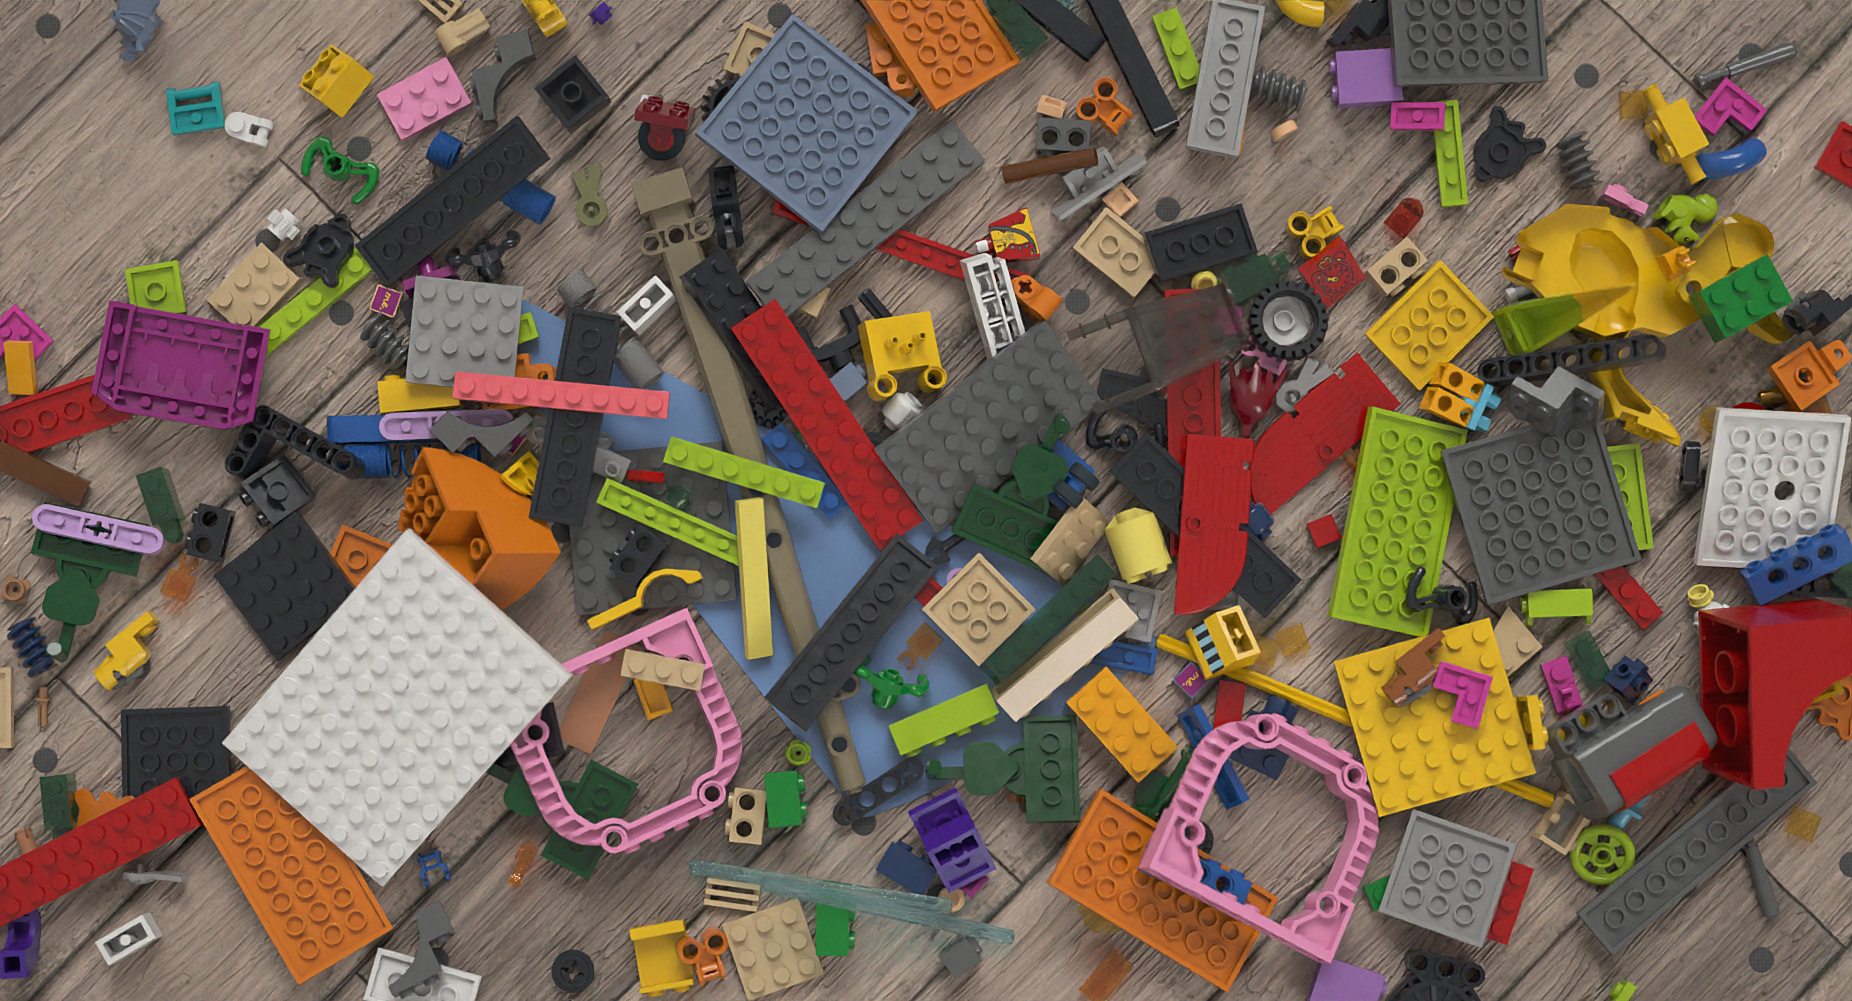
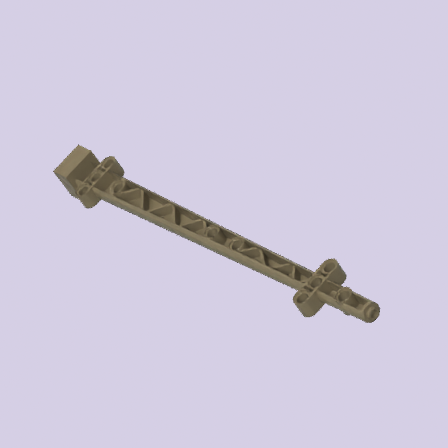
(667, 205)

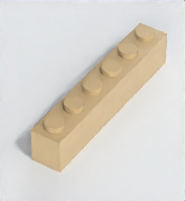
(1064, 655)

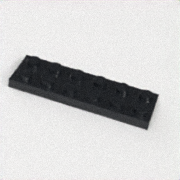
(726, 302)

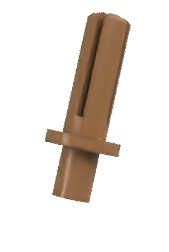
(43, 706)

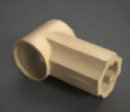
(456, 34)

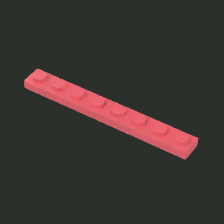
(561, 395)

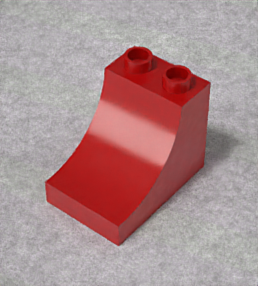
(1761, 677)

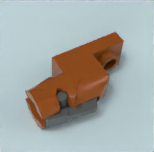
(1415, 673)

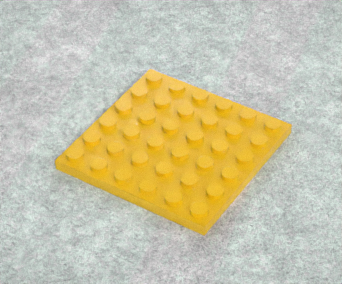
(1415, 749)

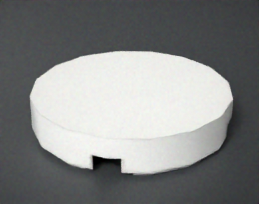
(1286, 320)

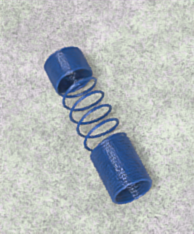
(525, 198)
(378, 458)

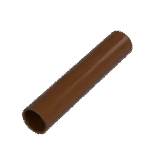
(1050, 165)

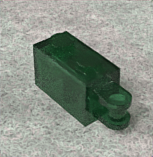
(1018, 27)
(1254, 275)
(162, 502)
(59, 803)

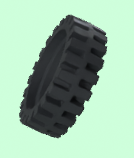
(1304, 294)

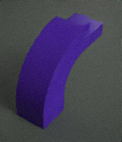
(21, 947)

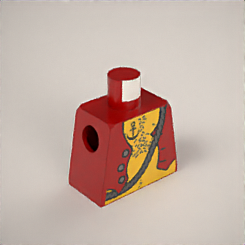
(1011, 238)

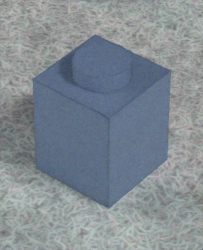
(849, 381)

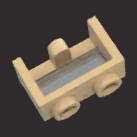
(1560, 824)

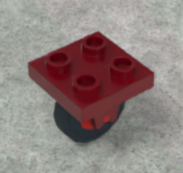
(663, 127)

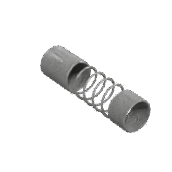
(632, 357)

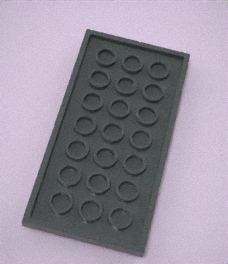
(985, 422)

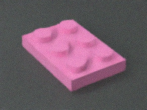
(424, 99)

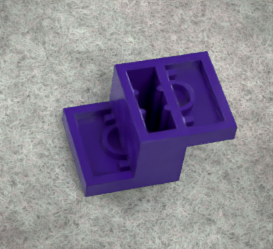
(952, 840)

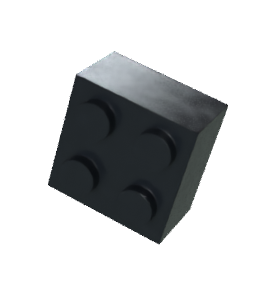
(573, 94)

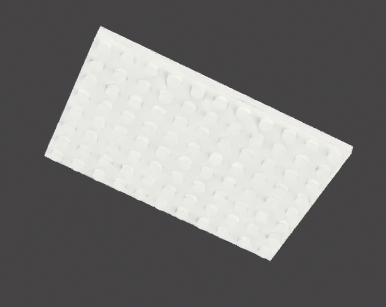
(396, 707)

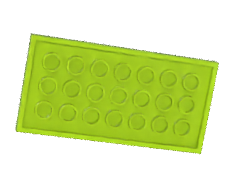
(1395, 522)

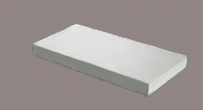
(391, 965)

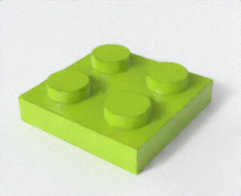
(157, 287)

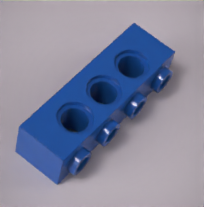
(1812, 565)
(1232, 881)

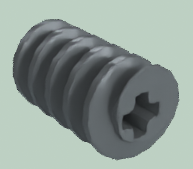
(1279, 88)
(1578, 161)
(385, 343)

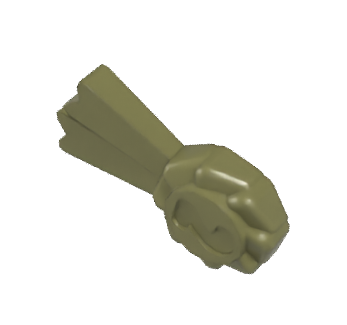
(591, 208)

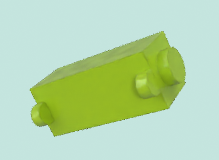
(1557, 604)

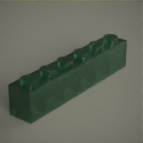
(1047, 620)

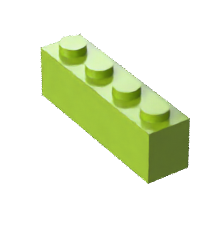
(944, 719)

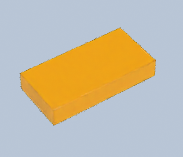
(20, 367)
(653, 698)

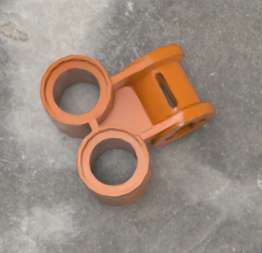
(1105, 107)
(1038, 301)
(705, 958)

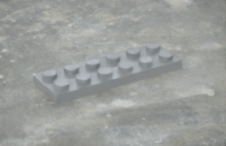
(1225, 78)

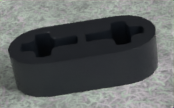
(1689, 466)

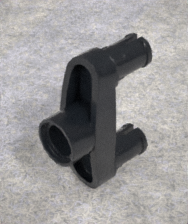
(837, 351)

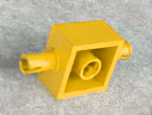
(1675, 133)

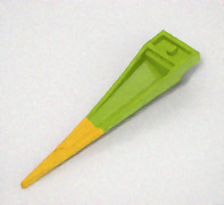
(1537, 322)

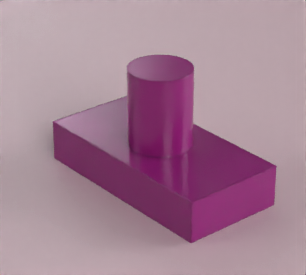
(428, 269)

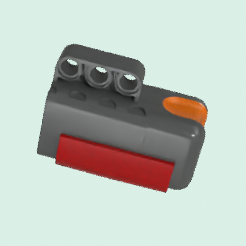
(1628, 752)

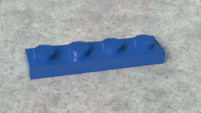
(799, 462)
(1227, 782)

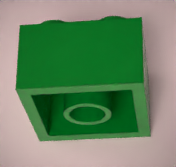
(784, 798)
(833, 931)

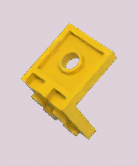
(1530, 713)

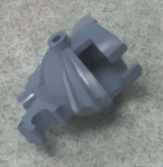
(136, 23)

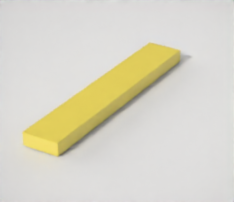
(754, 578)

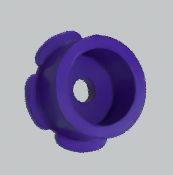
(601, 14)

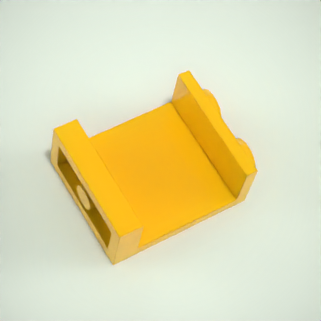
(657, 958)

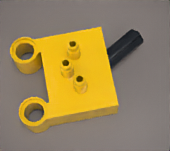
(898, 346)

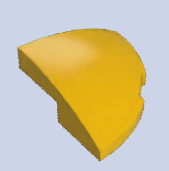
(522, 474)

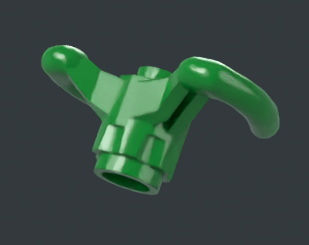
(335, 159)
(889, 685)

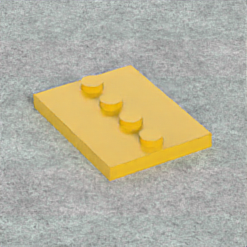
(1428, 324)

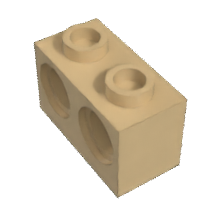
(1392, 263)
(754, 816)

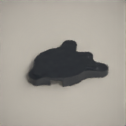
(1502, 148)
(324, 250)

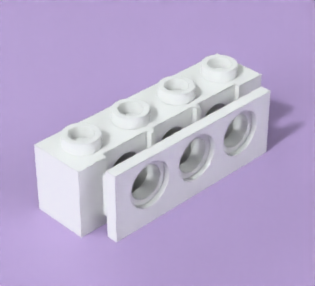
(988, 304)

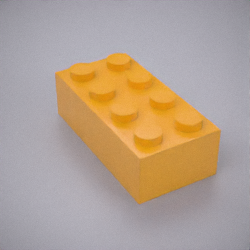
(1121, 724)

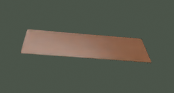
(594, 699)

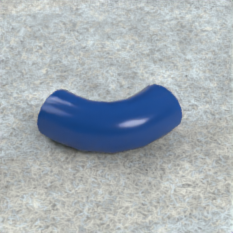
(1732, 161)

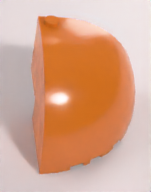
(478, 525)

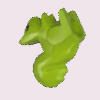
(1682, 210)

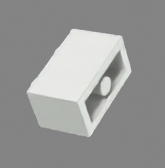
(647, 305)
(129, 938)

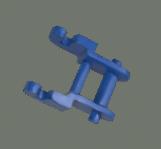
(436, 854)

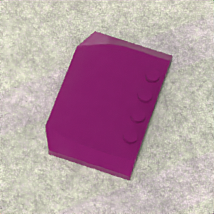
(180, 366)

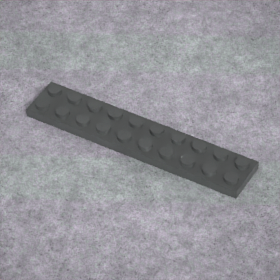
(867, 220)
(1689, 856)

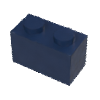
(907, 868)

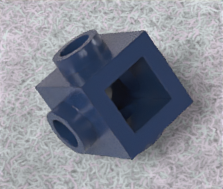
(1629, 678)

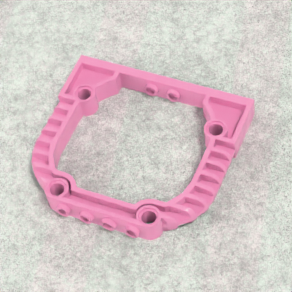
(668, 637)
(1176, 859)

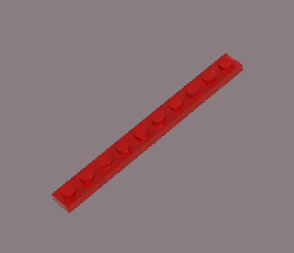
(915, 250)

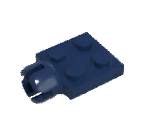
(1270, 760)

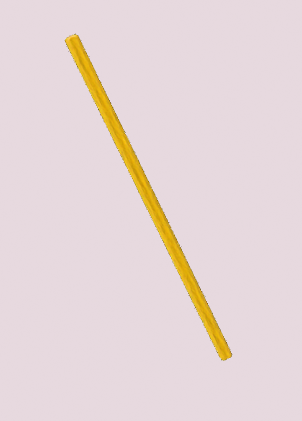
(1327, 709)

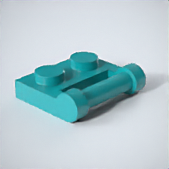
(199, 116)

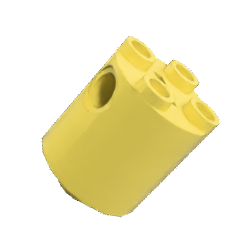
(1137, 544)

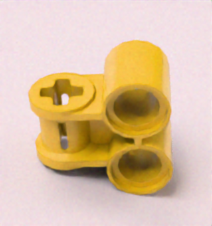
(546, 15)
(1317, 229)

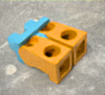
(1459, 398)

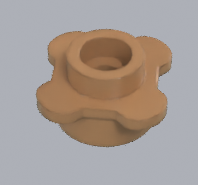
(8, 589)

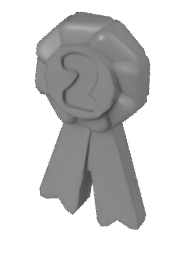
(1294, 390)
(145, 876)

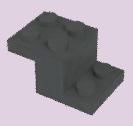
(1556, 402)

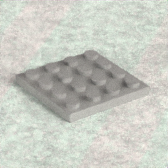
(462, 330)
(1448, 878)

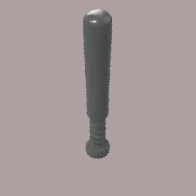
(1759, 60)
(1761, 880)

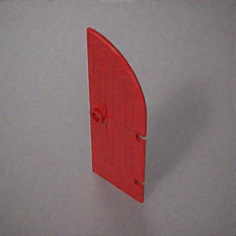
(1327, 425)
(1212, 507)

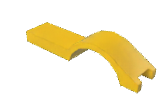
(637, 602)

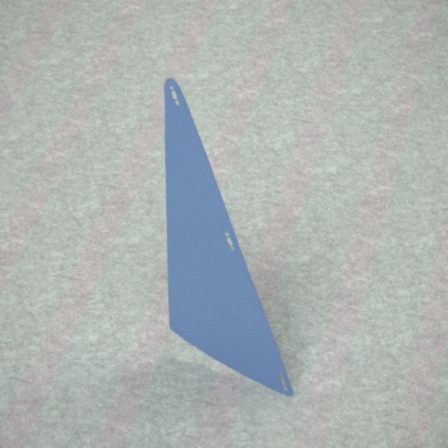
(832, 561)

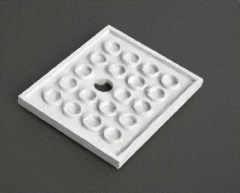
(1747, 461)

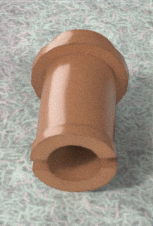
(25, 840)

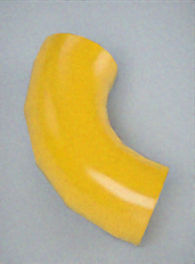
(1303, 11)

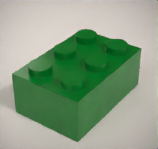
(1741, 298)

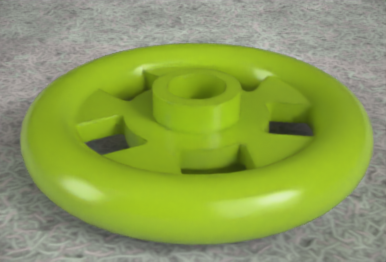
(1590, 836)

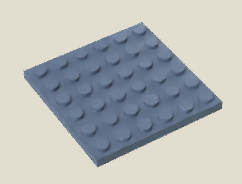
(806, 123)

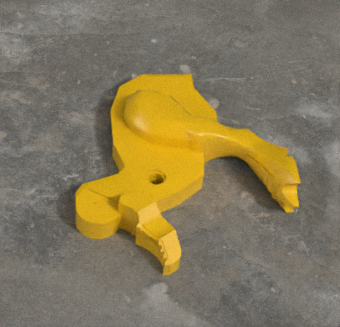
(1592, 250)

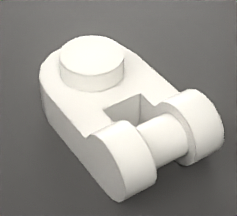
(240, 126)

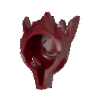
(1251, 395)

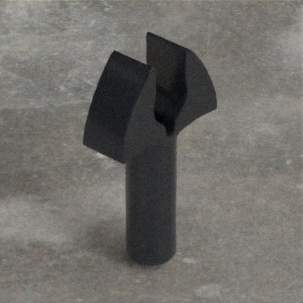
(947, 544)

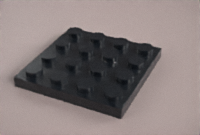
(286, 585)
(174, 744)

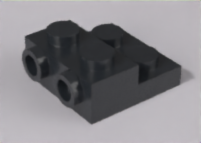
(275, 492)

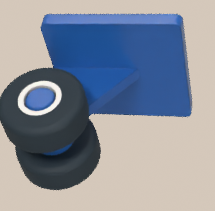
(1079, 476)

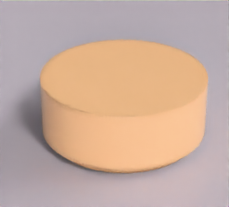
(1284, 130)
(956, 896)

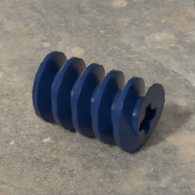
(30, 647)

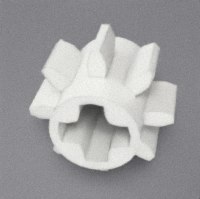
(283, 224)

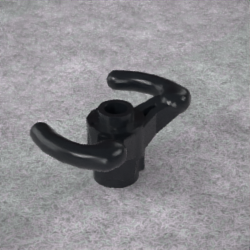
(485, 256)
(1116, 443)
(1444, 598)

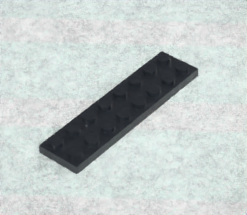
(452, 201)
(570, 435)
(1158, 483)
(851, 632)

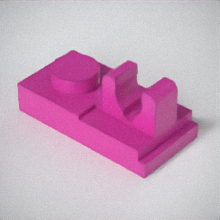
(1418, 116)
(1561, 685)

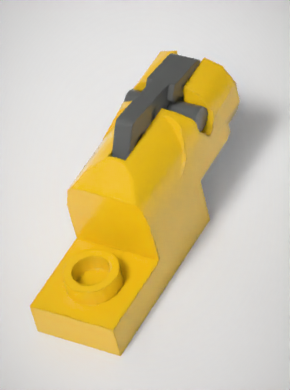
(127, 652)

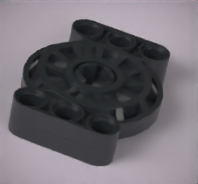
(1433, 985)

